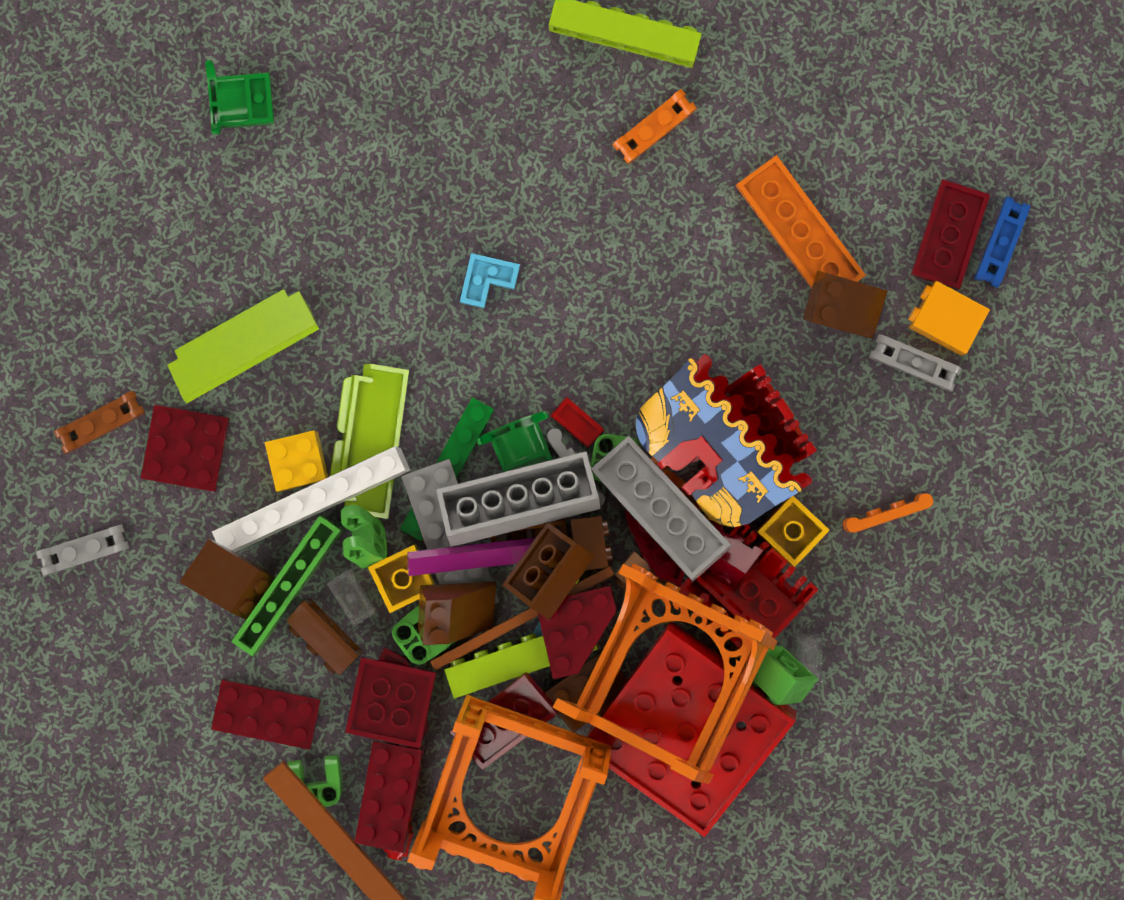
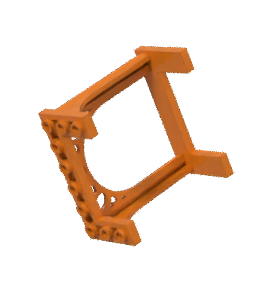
(640, 596)
(435, 831)

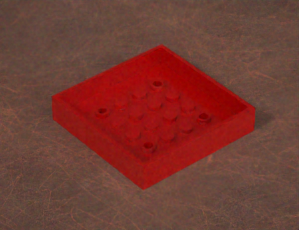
(674, 718)

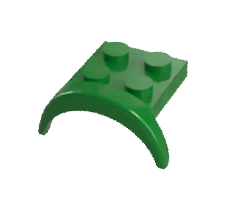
(238, 99)
(519, 442)

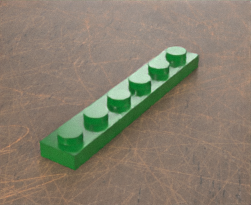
(456, 450)

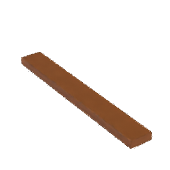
(514, 621)
(330, 834)

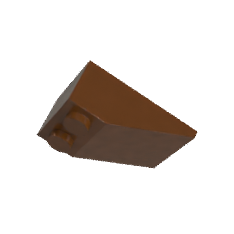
(844, 304)
(227, 579)
(455, 611)

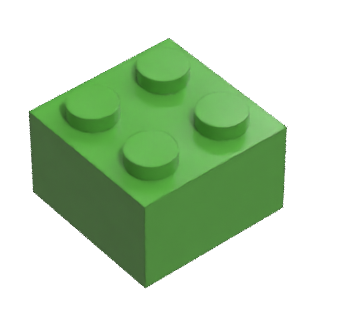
(783, 677)

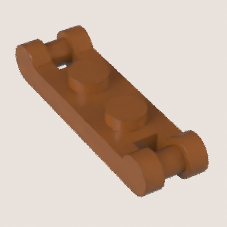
(99, 422)

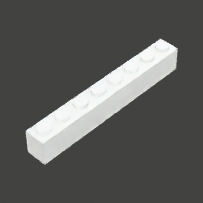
(312, 500)

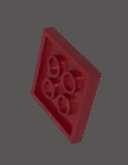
(185, 448)
(390, 702)

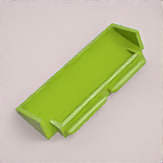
(241, 343)
(370, 424)

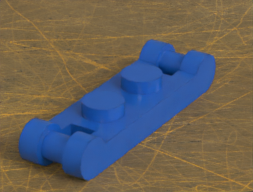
(1002, 242)

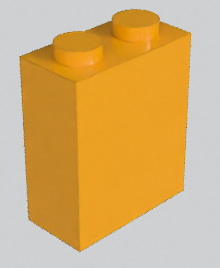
(948, 318)

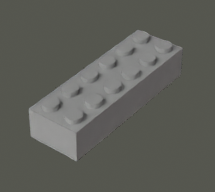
(518, 499)

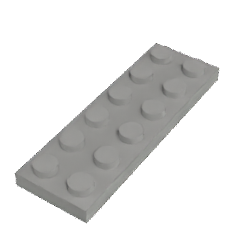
(421, 489)
(661, 508)

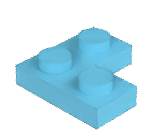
(483, 272)

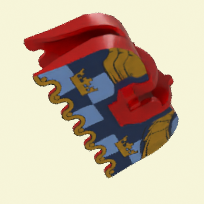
(696, 422)

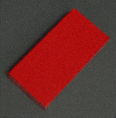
(577, 422)

